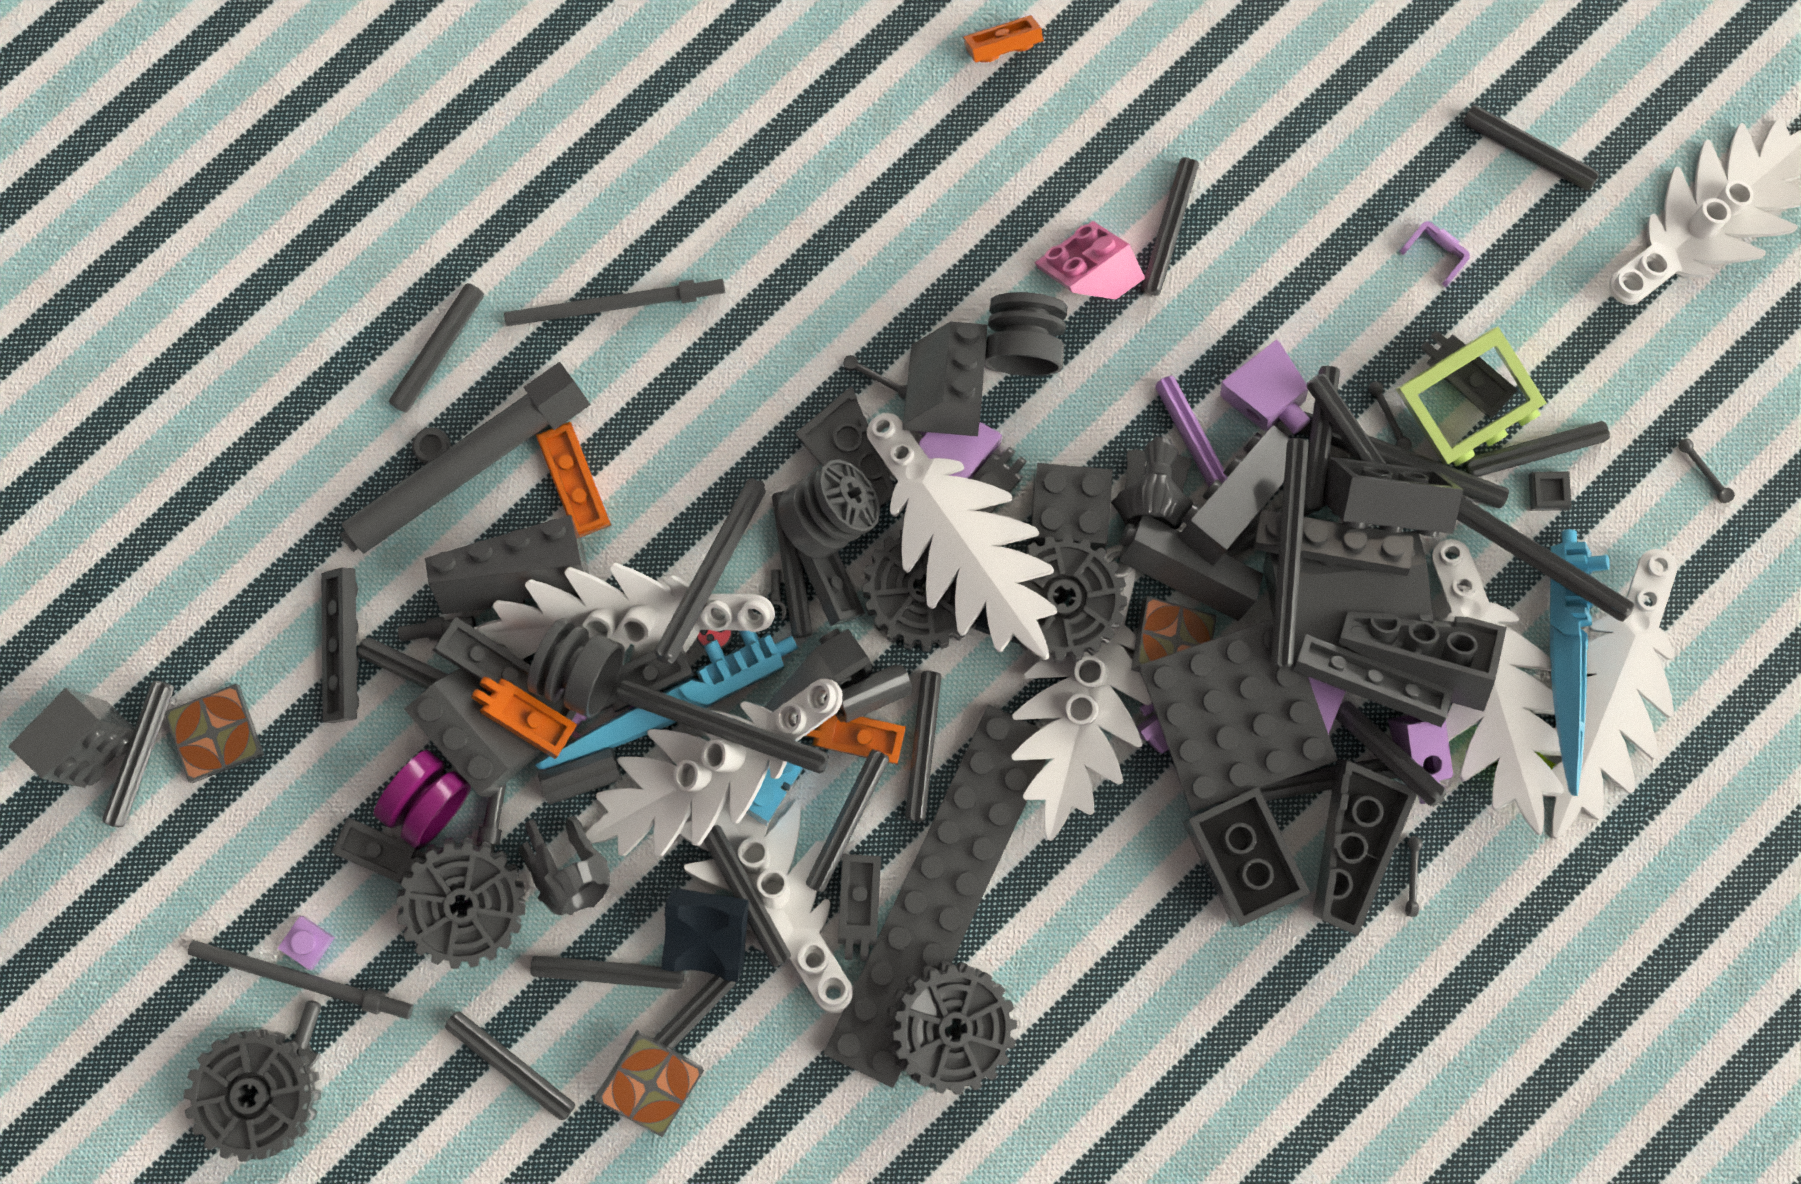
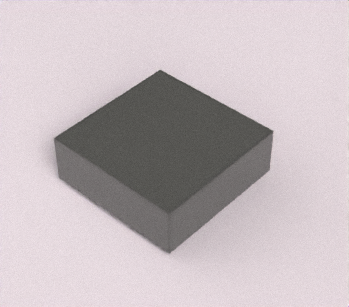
(1550, 491)

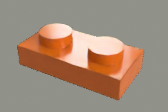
(1004, 38)

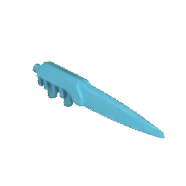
(1569, 655)
(716, 682)

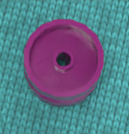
(422, 799)

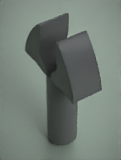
(306, 1030)

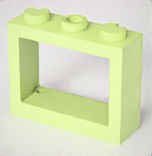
(1495, 430)

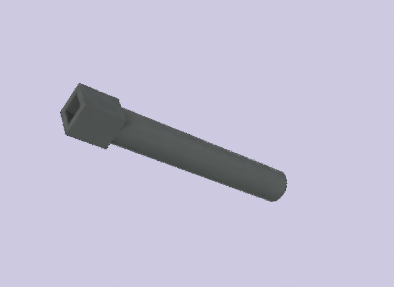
(549, 400)

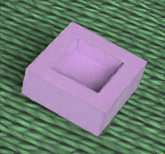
(306, 942)

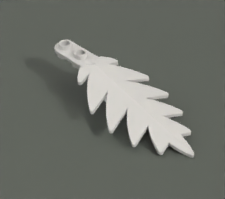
(1722, 208)
(963, 540)
(627, 619)
(1621, 669)
(1083, 706)
(1507, 727)
(704, 774)
(783, 893)

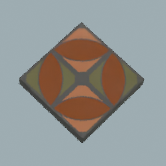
(1169, 629)
(214, 733)
(649, 1083)

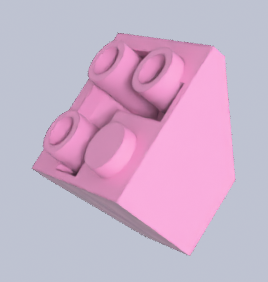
(1093, 263)

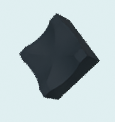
(705, 933)

